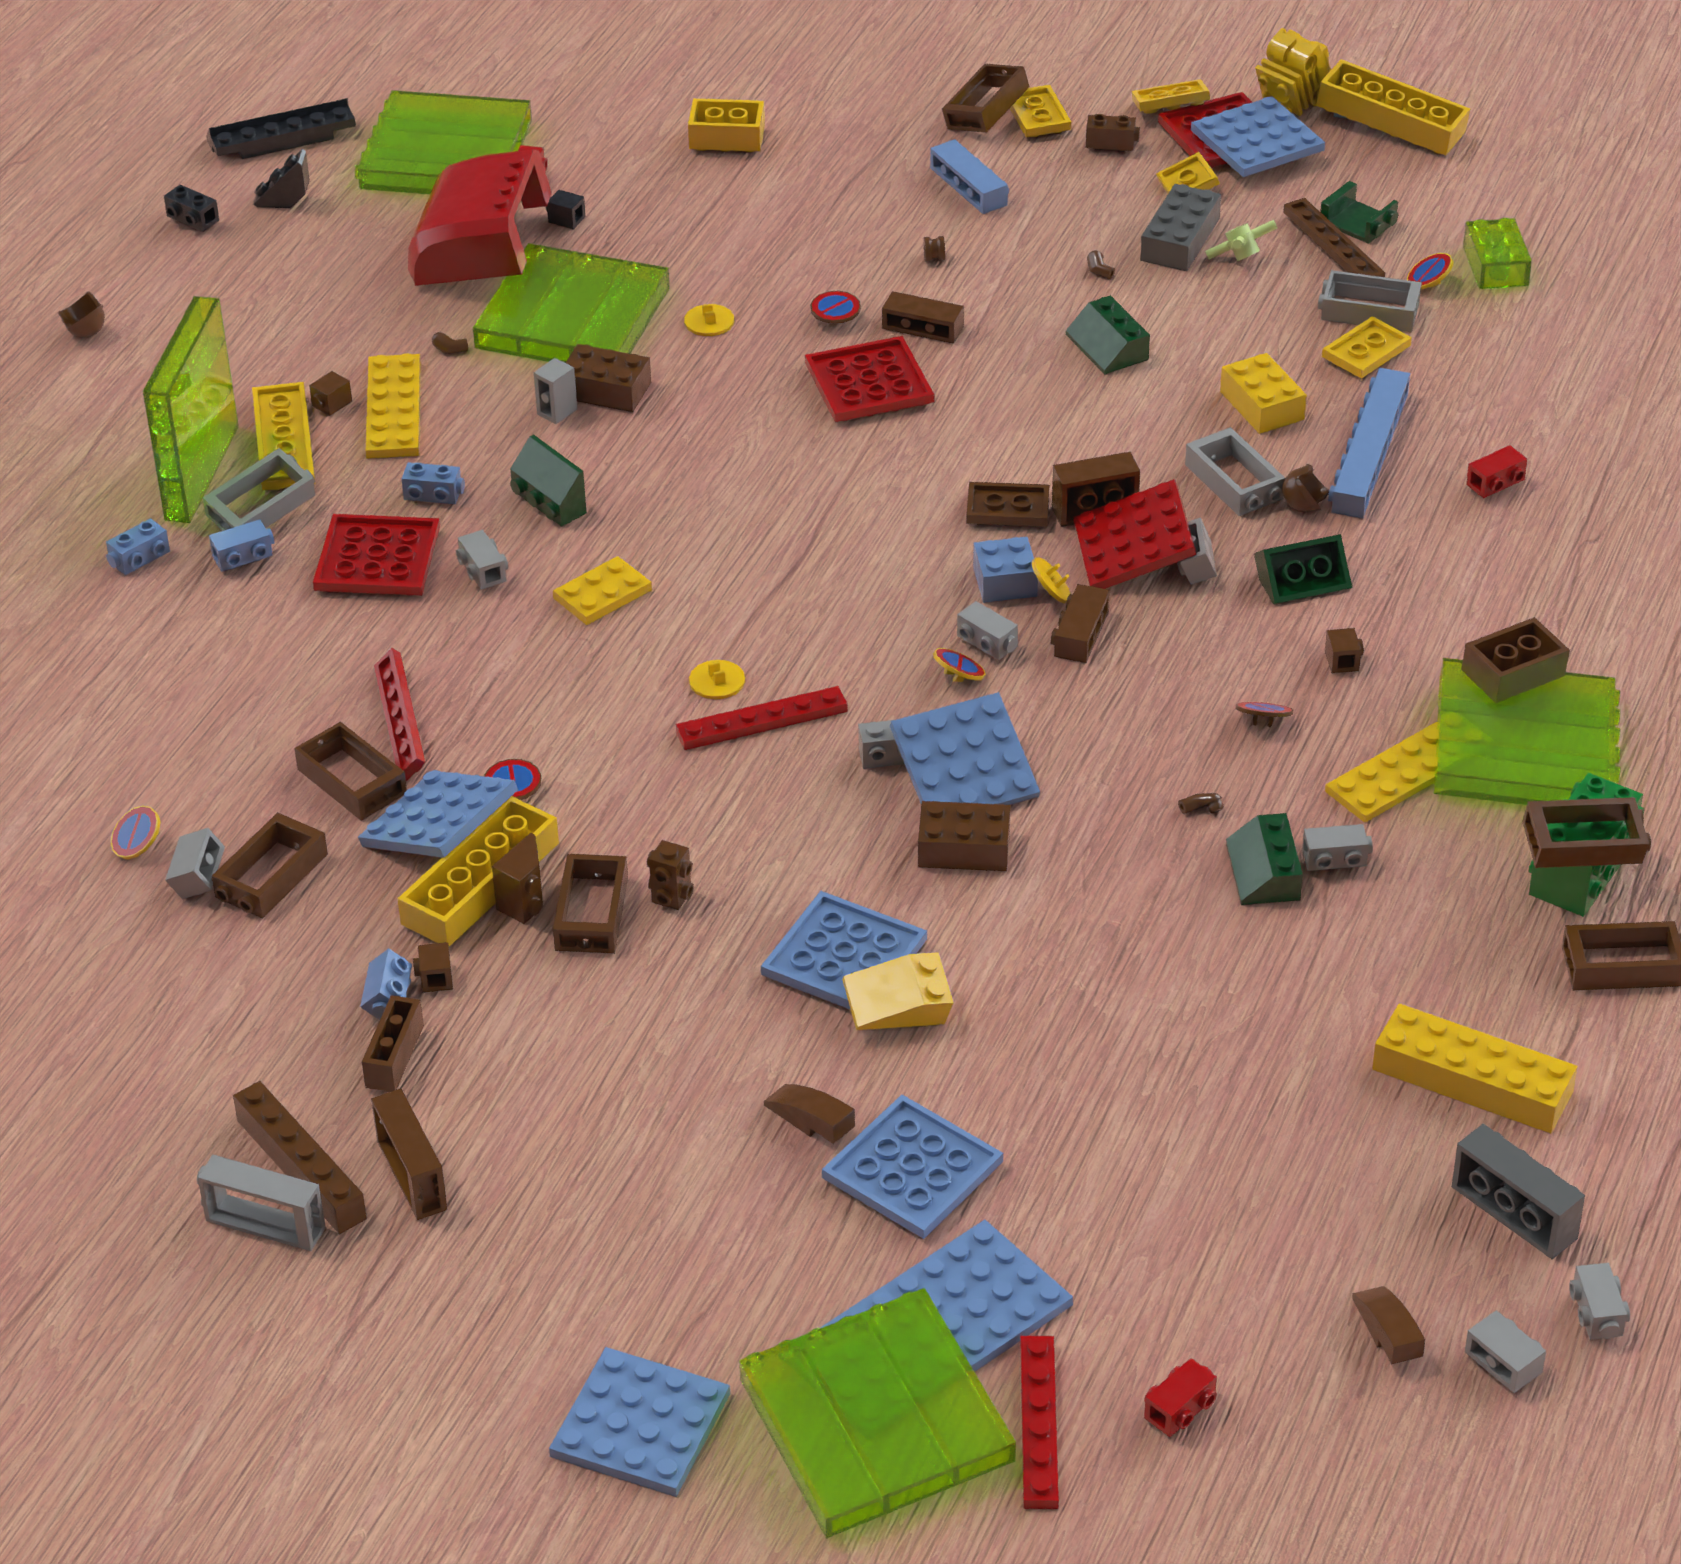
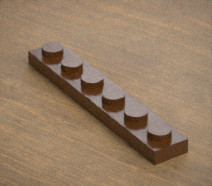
(1330, 238)

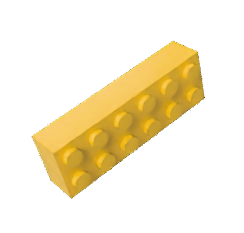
(1393, 107)
(462, 884)
(1474, 1068)

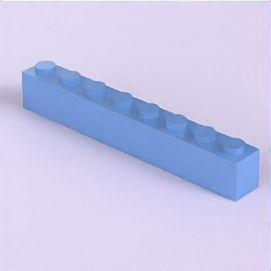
(1369, 443)

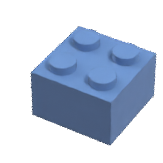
(1004, 569)

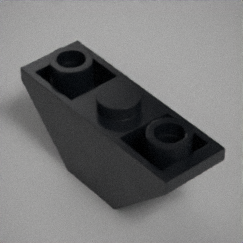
(284, 185)

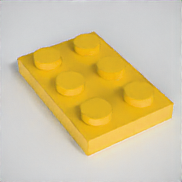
(1170, 96)
(1040, 112)
(1366, 347)
(602, 590)

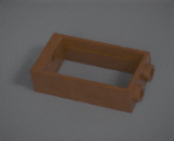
(961, 111)
(368, 799)
(310, 849)
(1589, 852)
(600, 936)
(1626, 973)
(409, 1154)

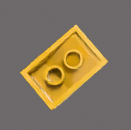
(900, 993)

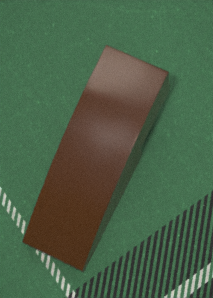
(812, 1111)
(1390, 1324)

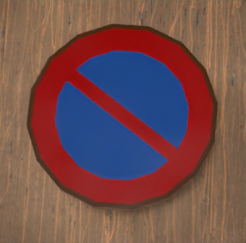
(835, 307)
(1264, 709)
(522, 772)

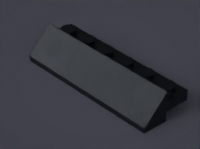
(281, 130)

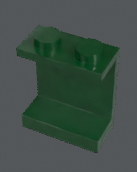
(1355, 217)

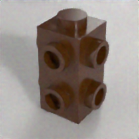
(1111, 132)
(670, 875)

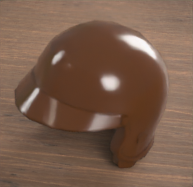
(84, 316)
(1303, 489)

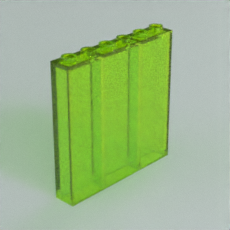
(429, 131)
(568, 302)
(191, 409)
(1527, 743)
(876, 1412)

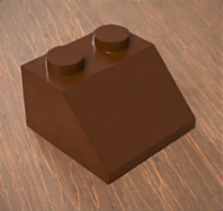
(519, 881)

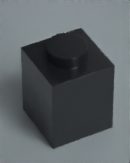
(566, 209)

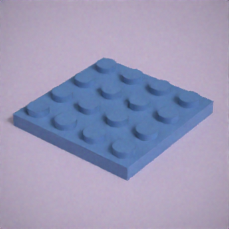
(1257, 136)
(965, 754)
(437, 813)
(837, 940)
(912, 1166)
(640, 1421)

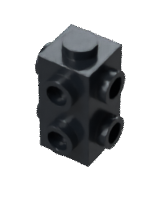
(191, 208)

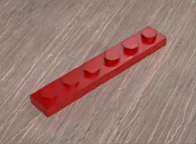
(399, 713)
(761, 718)
(1039, 1423)

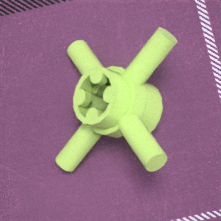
(1242, 241)

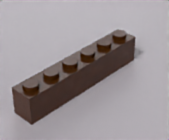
(299, 1154)

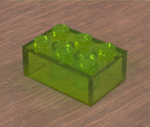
(1497, 253)

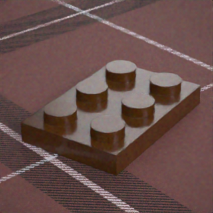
(1007, 504)

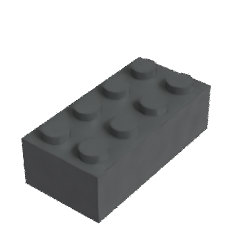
(1180, 227)
(1518, 1191)

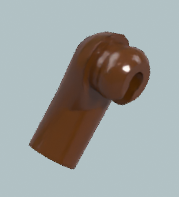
(1097, 266)
(448, 345)
(1201, 800)

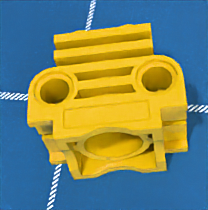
(1293, 70)

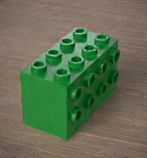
(1580, 886)

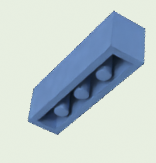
(969, 176)

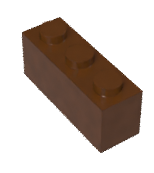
(922, 317)
(1080, 623)
(392, 1043)

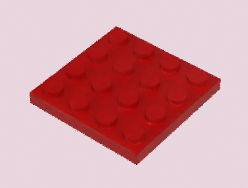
(1178, 124)
(869, 379)
(1134, 535)
(376, 554)

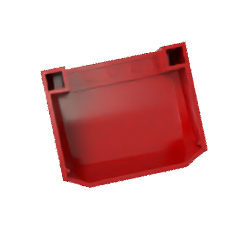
(470, 218)

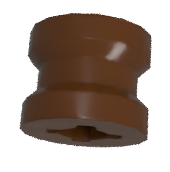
(934, 248)

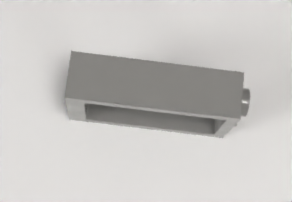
(1373, 289)
(1205, 451)
(272, 510)
(295, 1229)

